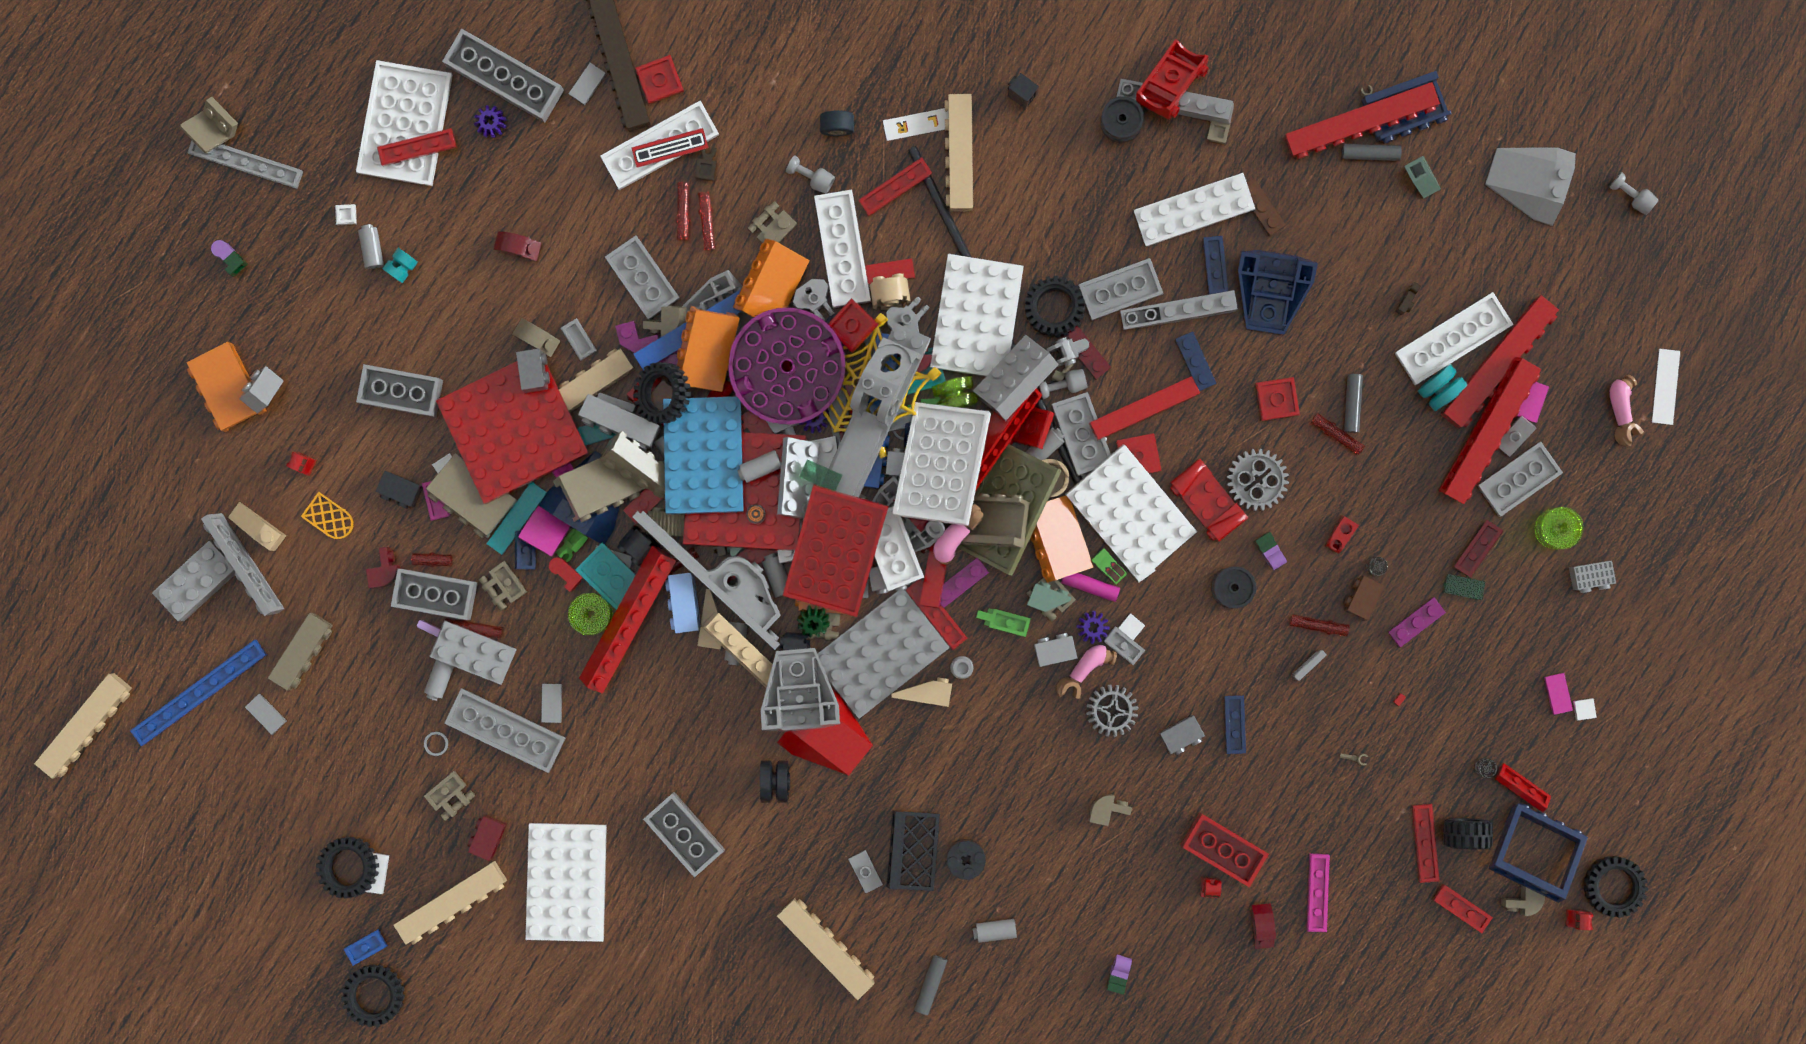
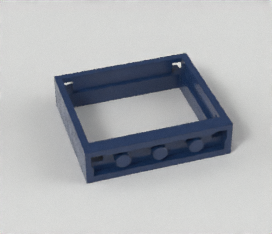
(1524, 878)

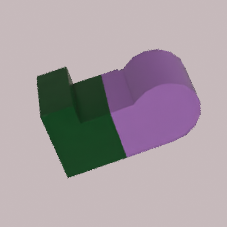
(229, 256)
(1270, 550)
(1119, 974)

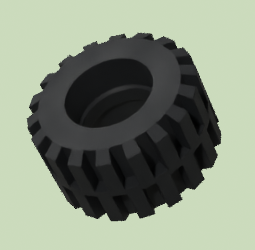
(1468, 833)

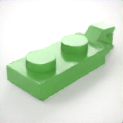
(1005, 621)

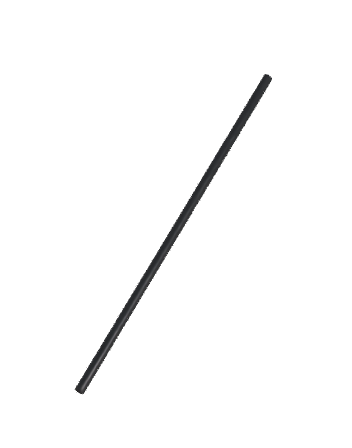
(963, 251)

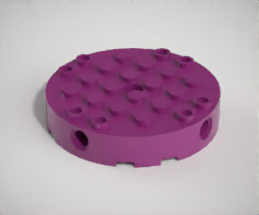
(758, 370)

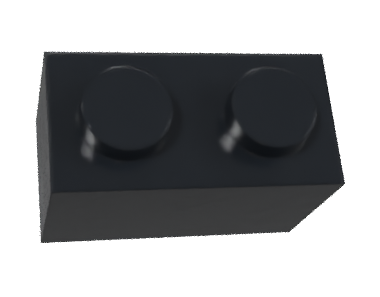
(1022, 90)
(399, 489)

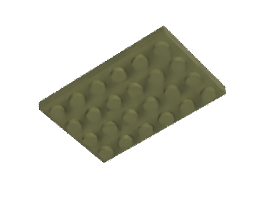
(1015, 475)

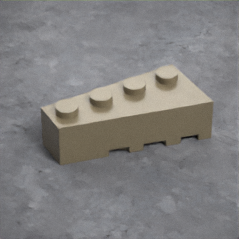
(635, 464)

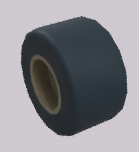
(836, 123)

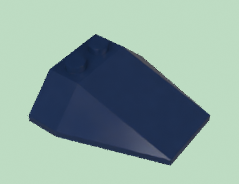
(1273, 288)
(597, 528)

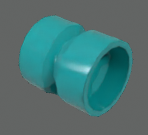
(400, 265)

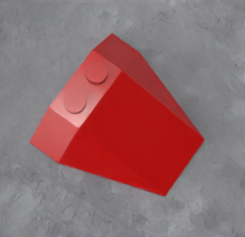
(833, 747)

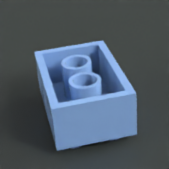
(683, 602)

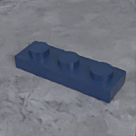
(1215, 264)
(1195, 361)
(1234, 724)

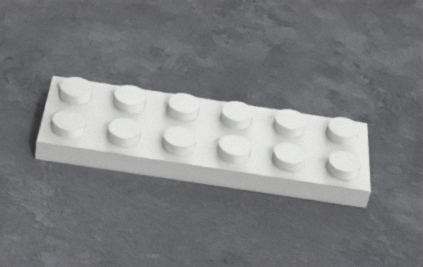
(621, 161)
(1194, 209)
(842, 248)
(1453, 338)

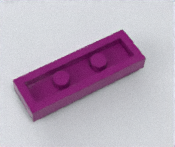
(962, 581)
(1416, 622)

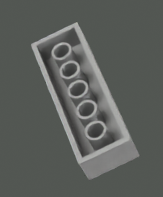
(503, 75)

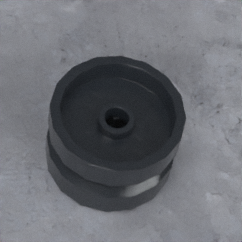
(1130, 111)
(1222, 589)
(774, 781)

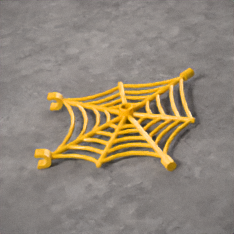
(932, 375)

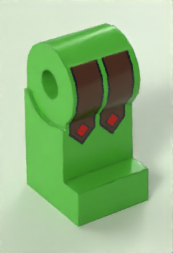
(1108, 566)

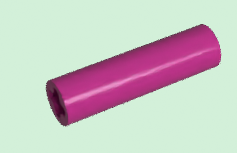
(1092, 586)

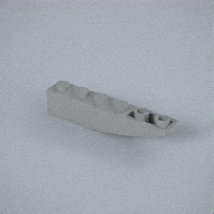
(1190, 104)
(1179, 310)

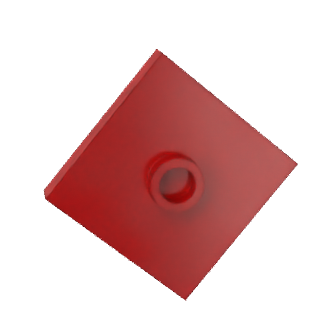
(659, 79)
(852, 325)
(1277, 399)
(1034, 428)
(1144, 450)

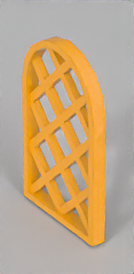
(330, 502)

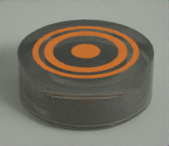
(756, 514)

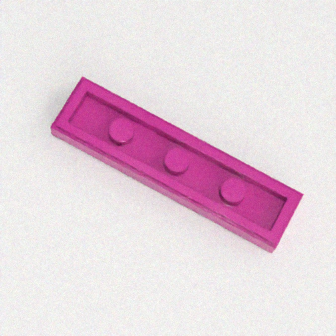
(1318, 892)

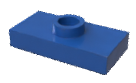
(365, 947)

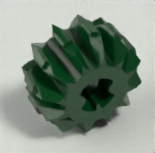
(813, 621)

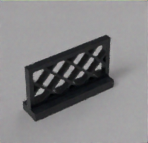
(896, 850)

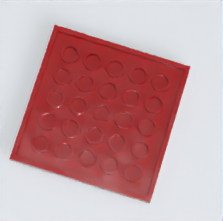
(510, 433)
(734, 528)

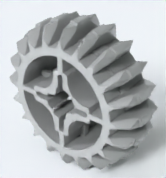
(1095, 707)

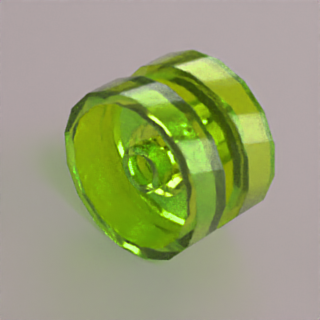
(954, 392)
(1554, 538)
(579, 612)

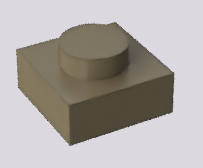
(1218, 132)

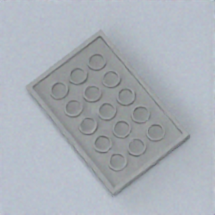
(881, 652)

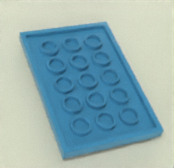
(704, 457)

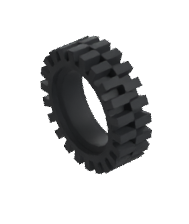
(1045, 286)
(679, 392)
(326, 873)
(1634, 899)
(353, 1007)

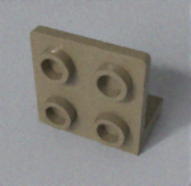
(210, 126)

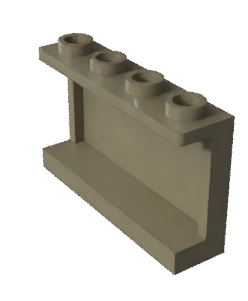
(595, 488)
(459, 495)
(1002, 521)

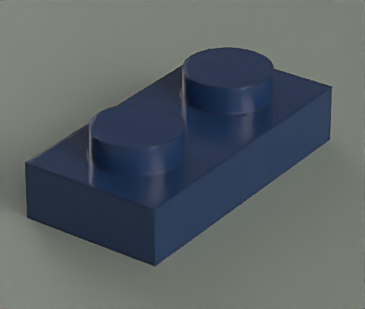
(524, 554)

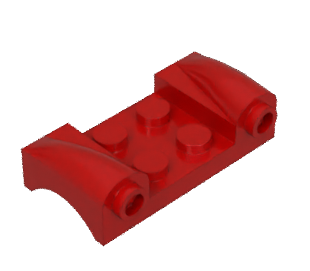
(1171, 80)
(1208, 501)

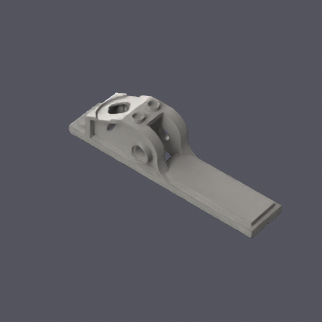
(866, 431)
(741, 596)

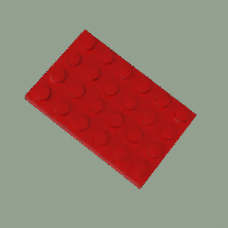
(835, 550)

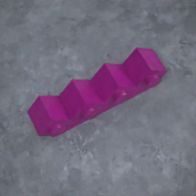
(630, 340)

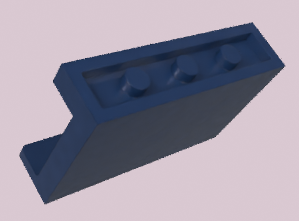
(1423, 120)

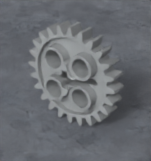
(1246, 466)

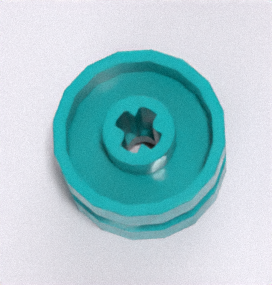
(1443, 389)

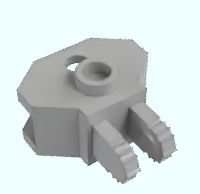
(815, 300)
(906, 316)
(1068, 350)

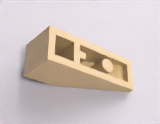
(257, 527)
(709, 608)
(931, 692)

